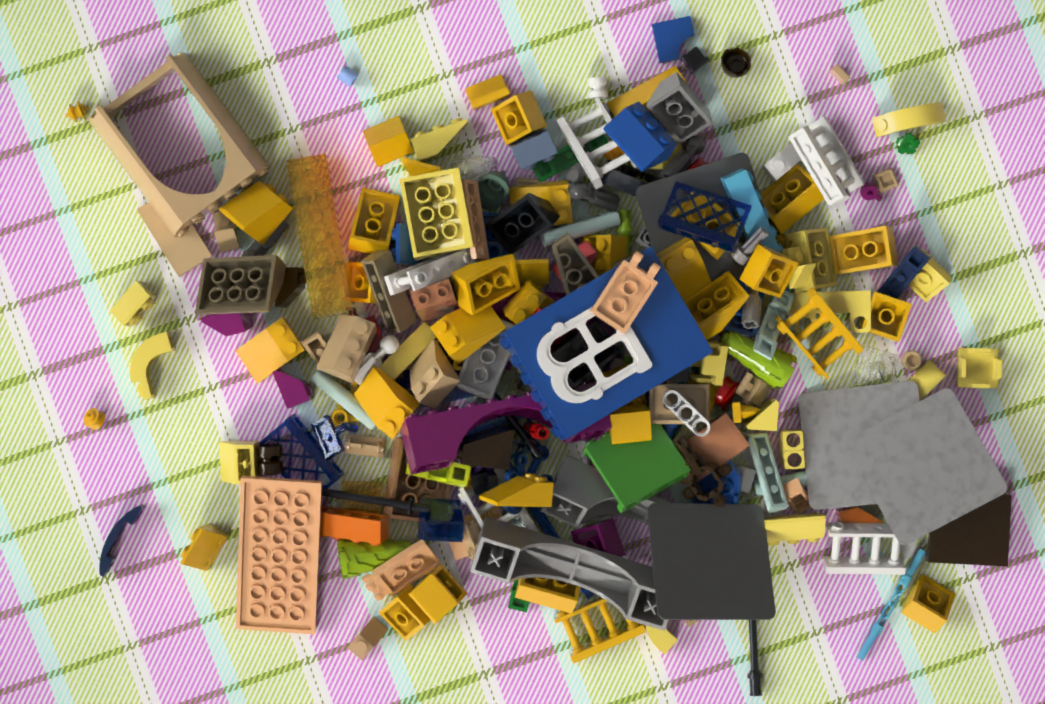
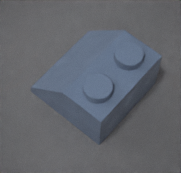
(533, 149)

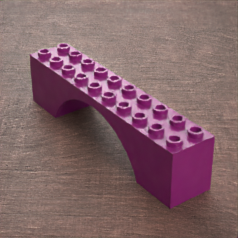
(434, 438)

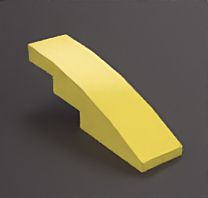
(408, 351)

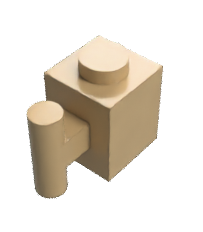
(752, 390)

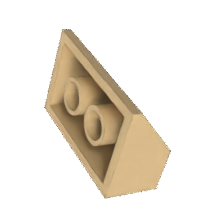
(347, 347)

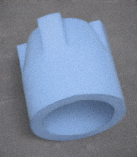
(347, 76)

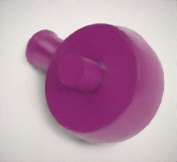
(870, 191)

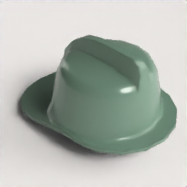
(493, 189)

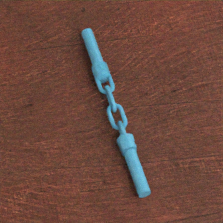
(877, 628)

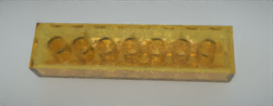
(320, 236)

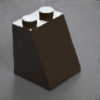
(488, 448)

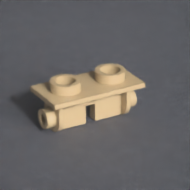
(364, 445)
(470, 533)

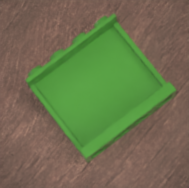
(637, 468)

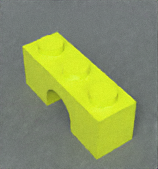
(454, 475)

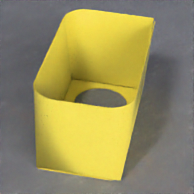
(927, 378)
(783, 446)

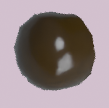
(735, 62)

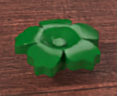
(907, 144)

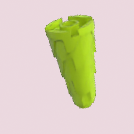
(773, 372)
(363, 557)

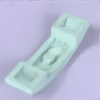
(767, 332)

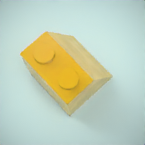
(257, 211)

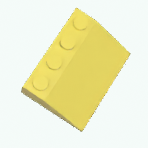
(436, 213)

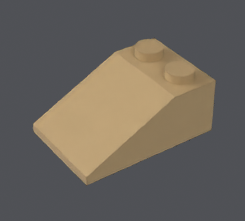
(432, 376)

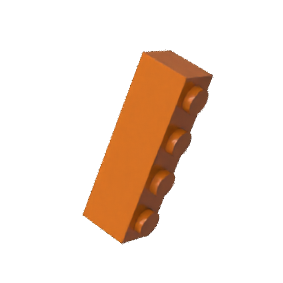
(354, 525)

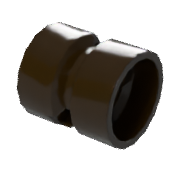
(270, 459)

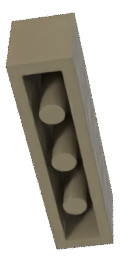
(395, 308)

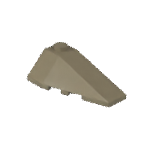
(572, 264)

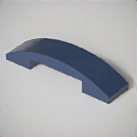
(904, 273)
(106, 558)

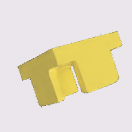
(712, 366)
(978, 367)

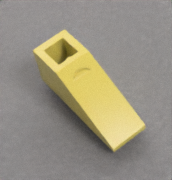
(433, 143)

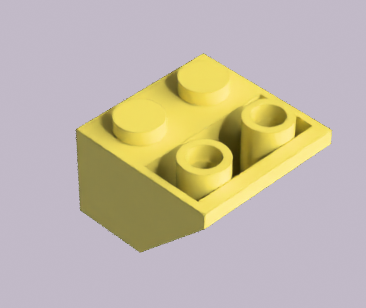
(133, 304)
(238, 460)

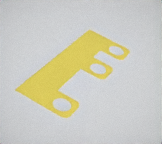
(853, 302)

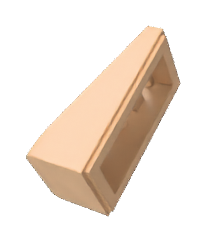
(796, 496)

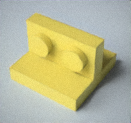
(930, 280)

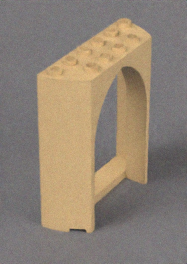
(177, 208)

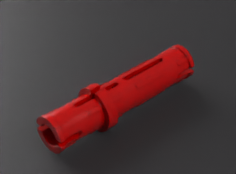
(535, 430)

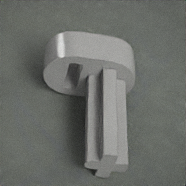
(745, 250)

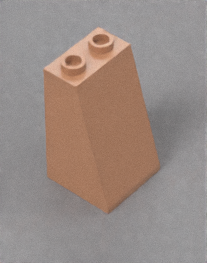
(434, 300)
(719, 444)

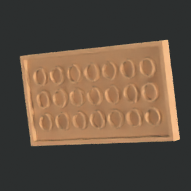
(278, 554)

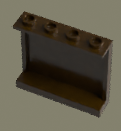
(975, 537)

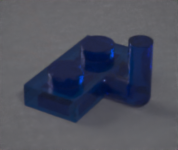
(329, 437)

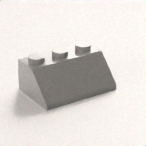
(679, 108)

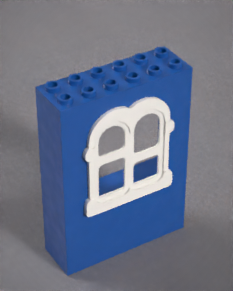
(660, 340)

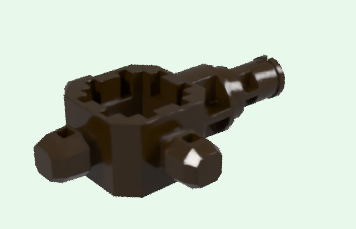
(699, 465)

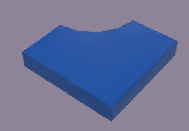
(670, 36)

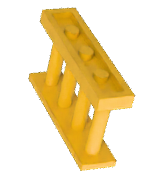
(825, 316)
(597, 643)

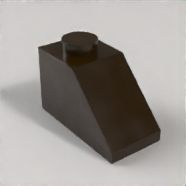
(293, 285)

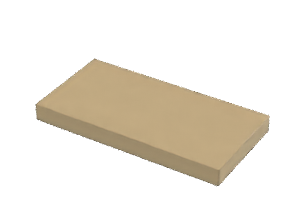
(182, 252)

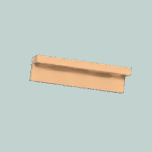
(475, 216)

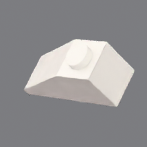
(782, 162)

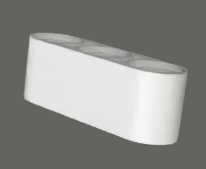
(683, 403)

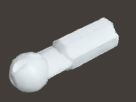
(388, 345)

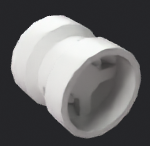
(597, 87)

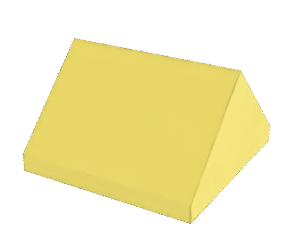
(766, 419)

